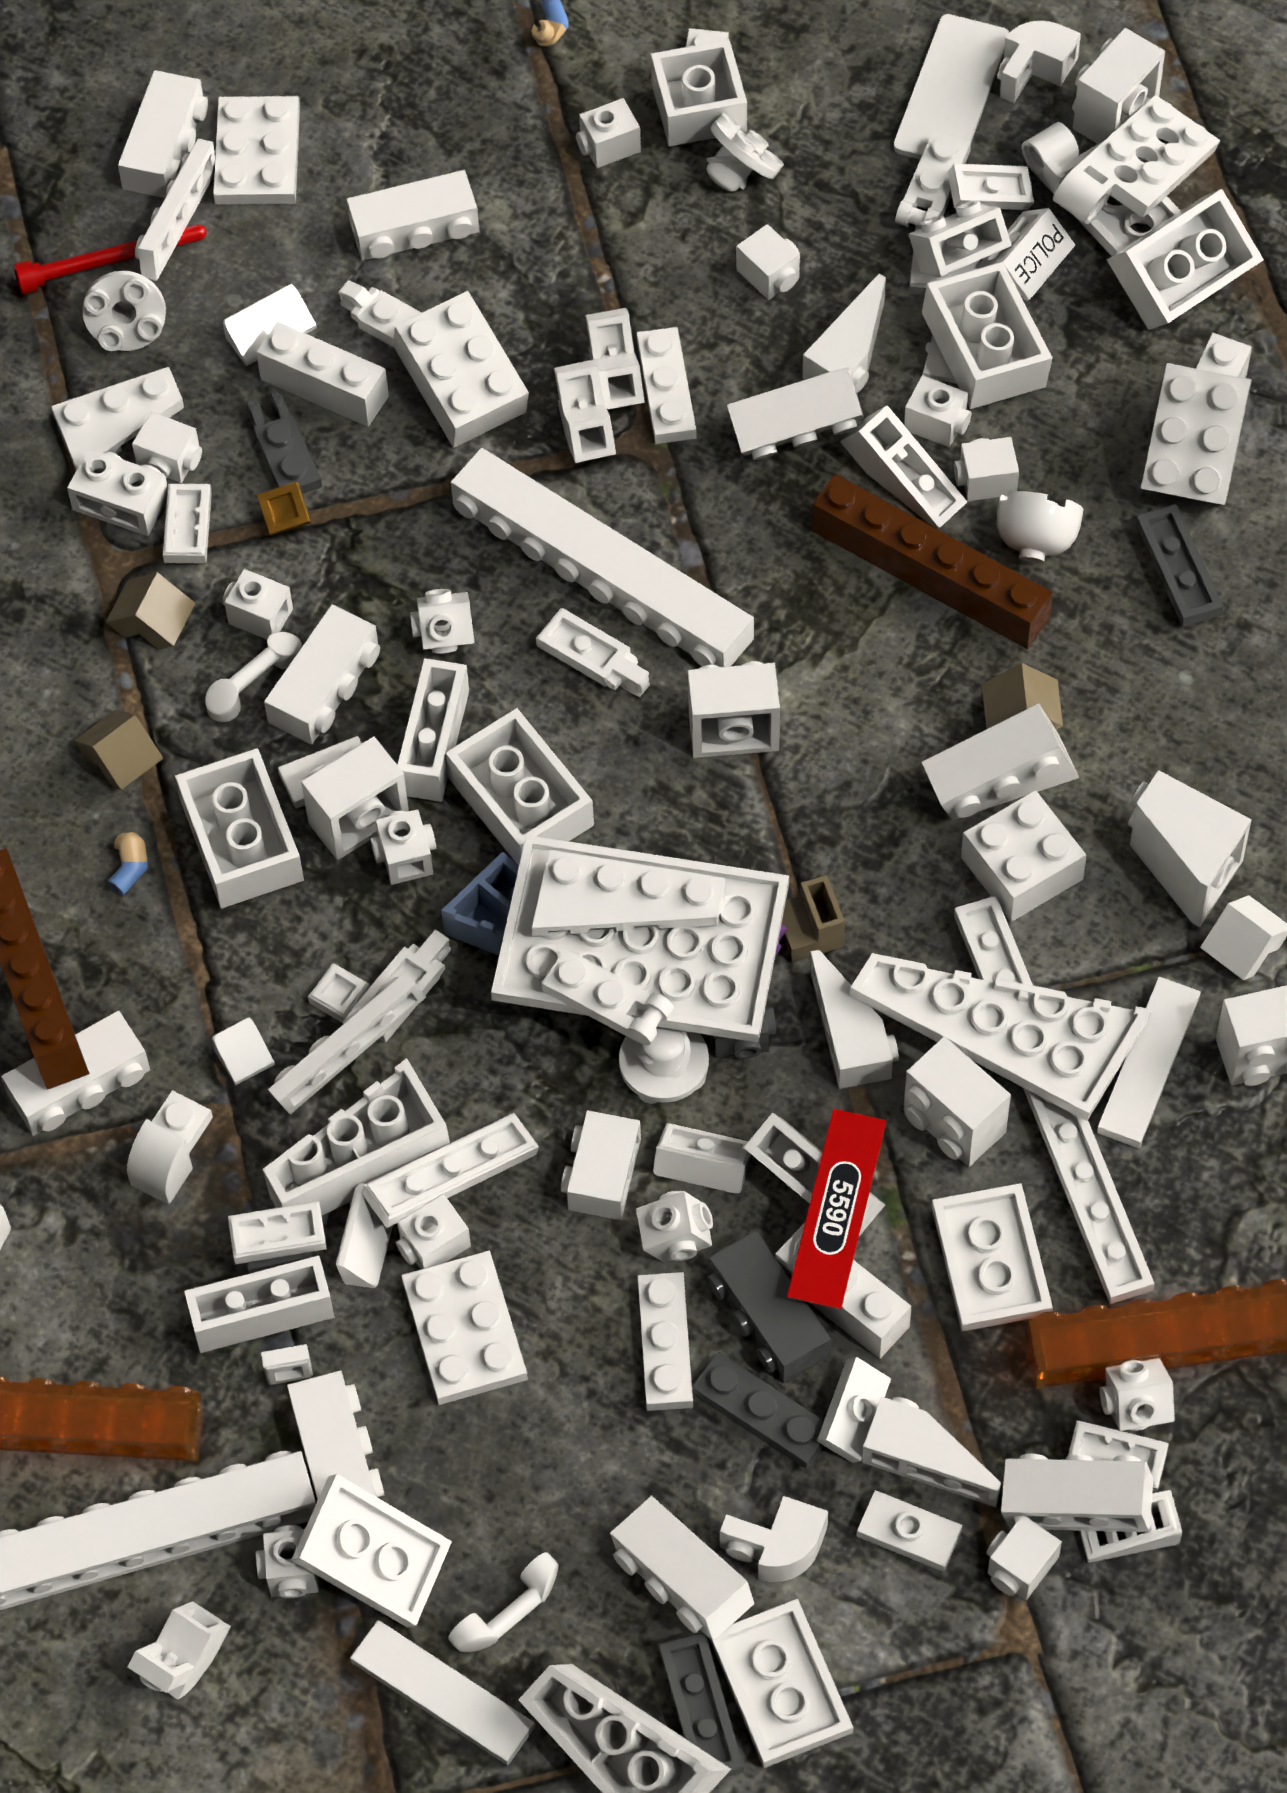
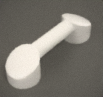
(222, 696)
(474, 1634)

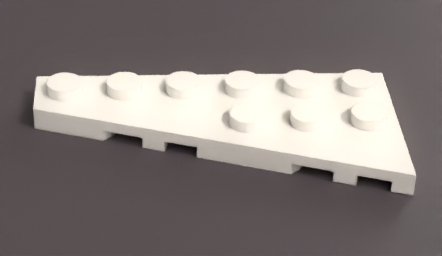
(1019, 1030)

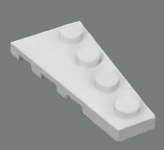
(608, 893)

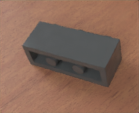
(757, 1291)

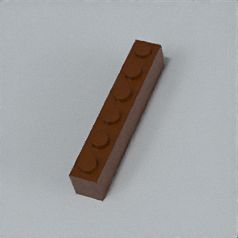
(931, 561)
(35, 986)

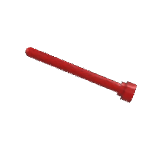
(33, 275)

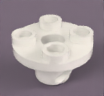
(739, 155)
(124, 311)
(666, 1068)

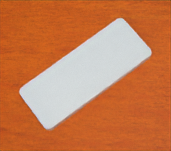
(952, 83)

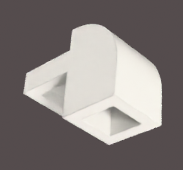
(1037, 50)
(614, 353)
(583, 411)
(162, 1147)
(784, 1549)
(181, 1651)

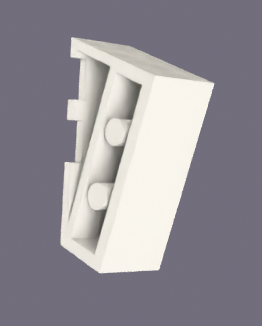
(1000, 764)

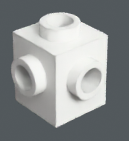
(446, 635)
(404, 846)
(675, 1226)
(1138, 1394)
(275, 1564)

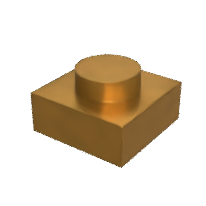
(284, 508)

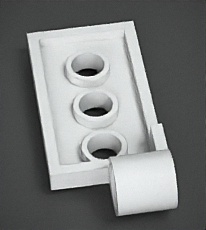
(1054, 154)
(1094, 178)

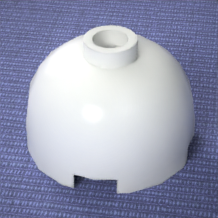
(1037, 524)

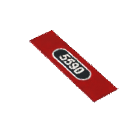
(837, 1209)

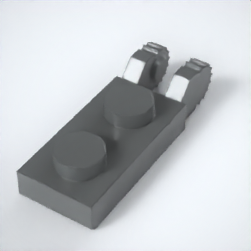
(283, 446)

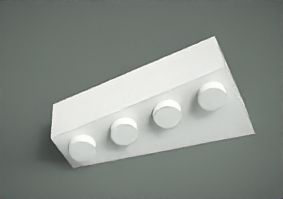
(368, 1140)
(616, 1740)

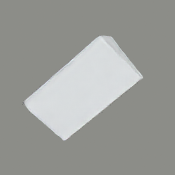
(251, 325)
(701, 1158)
(362, 1244)

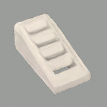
(1134, 1543)

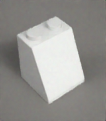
(1187, 842)

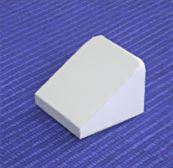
(242, 1051)

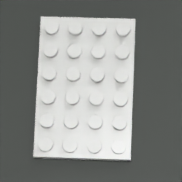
(708, 973)

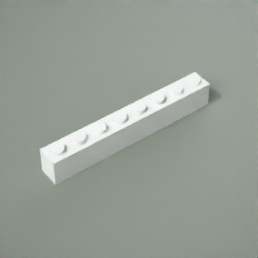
(602, 561)
(154, 1528)

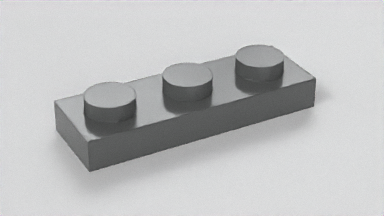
(1179, 565)
(760, 1409)
(700, 1699)

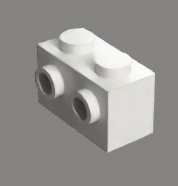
(959, 239)
(118, 491)

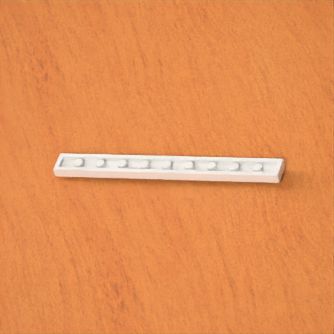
(1065, 1134)

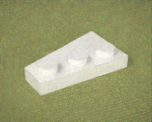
(116, 413)

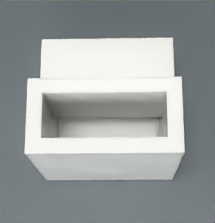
(1245, 936)

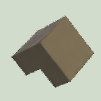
(152, 609)
(1019, 690)
(119, 748)
(813, 920)

